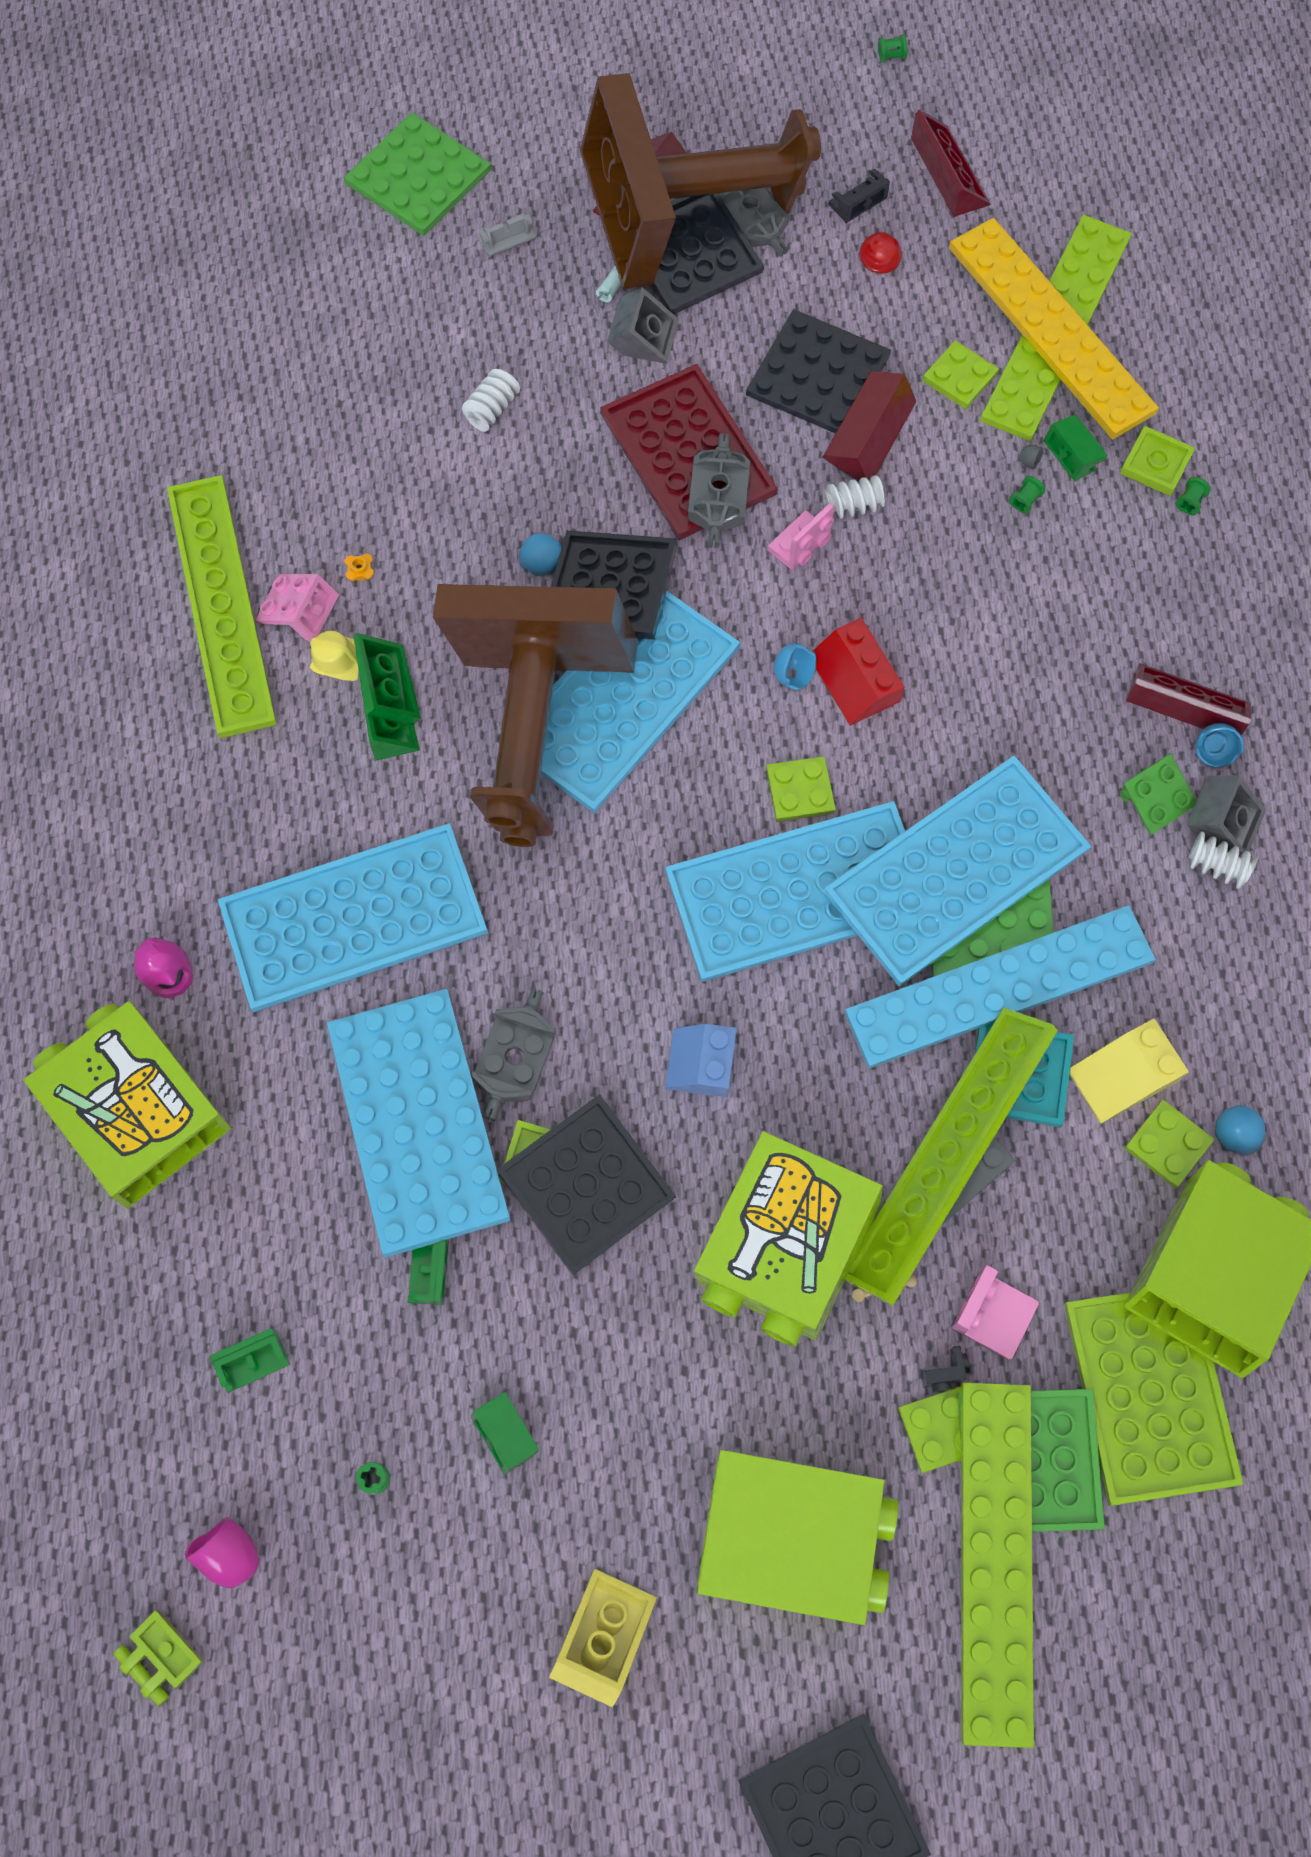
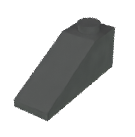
(991, 1166)

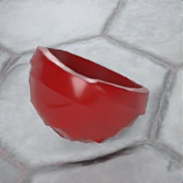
(880, 253)

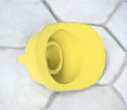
(334, 656)

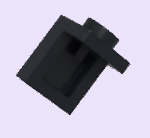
(943, 1378)

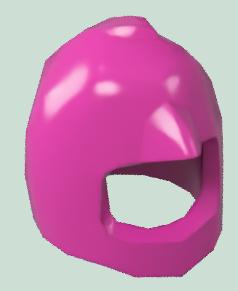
(158, 963)
(224, 1554)

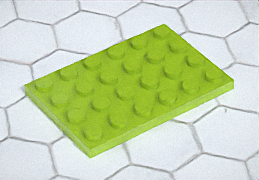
(1153, 1403)

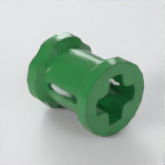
(884, 44)
(1195, 492)
(1027, 494)
(369, 1468)

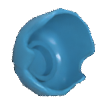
(540, 554)
(795, 657)
(1219, 745)
(1240, 1130)

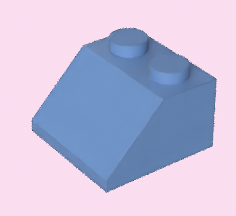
(701, 1059)

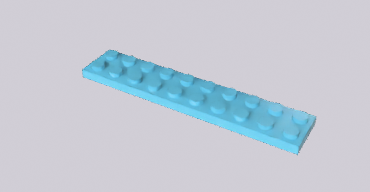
(1009, 980)

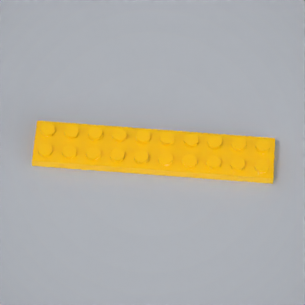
(1053, 328)

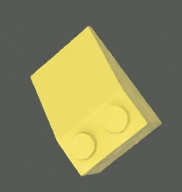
(1128, 1071)
(603, 1638)

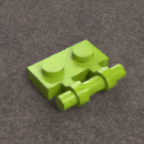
(166, 1650)

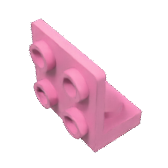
(802, 537)
(300, 602)
(995, 1314)

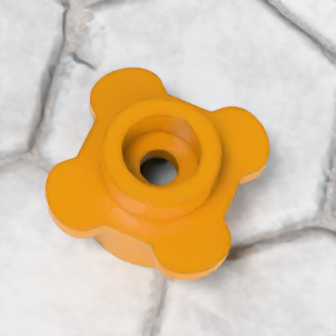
(362, 573)

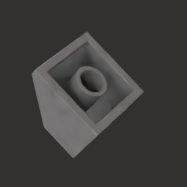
(643, 327)
(1227, 812)

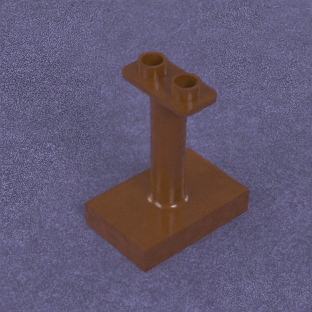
(636, 186)
(533, 636)

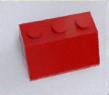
(857, 672)

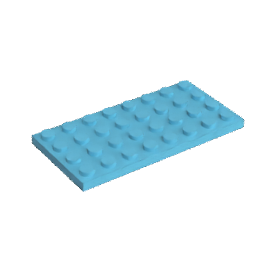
(612, 719)
(956, 870)
(769, 893)
(351, 917)
(417, 1123)

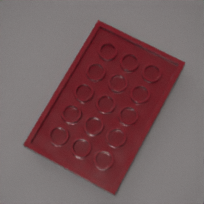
(664, 431)

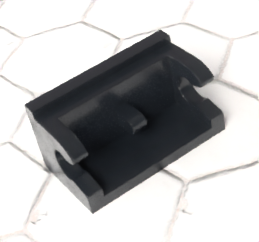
(861, 197)

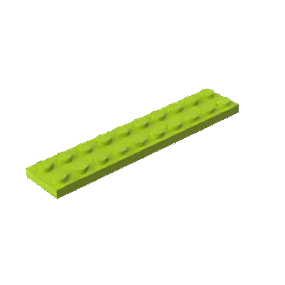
(1081, 280)
(221, 607)
(949, 1154)
(996, 1566)

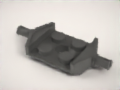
(761, 224)
(714, 507)
(514, 1029)

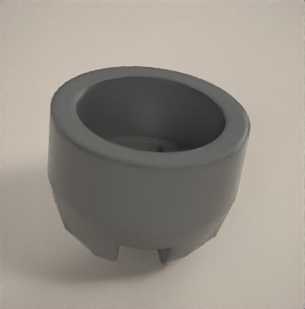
(1030, 454)

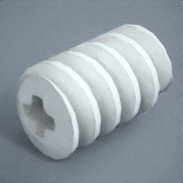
(490, 399)
(854, 496)
(1221, 860)

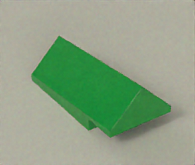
(387, 696)

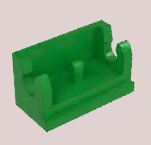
(1074, 447)
(428, 1274)
(249, 1360)
(504, 1433)

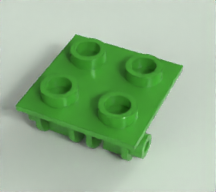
(1159, 794)

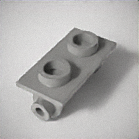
(503, 237)

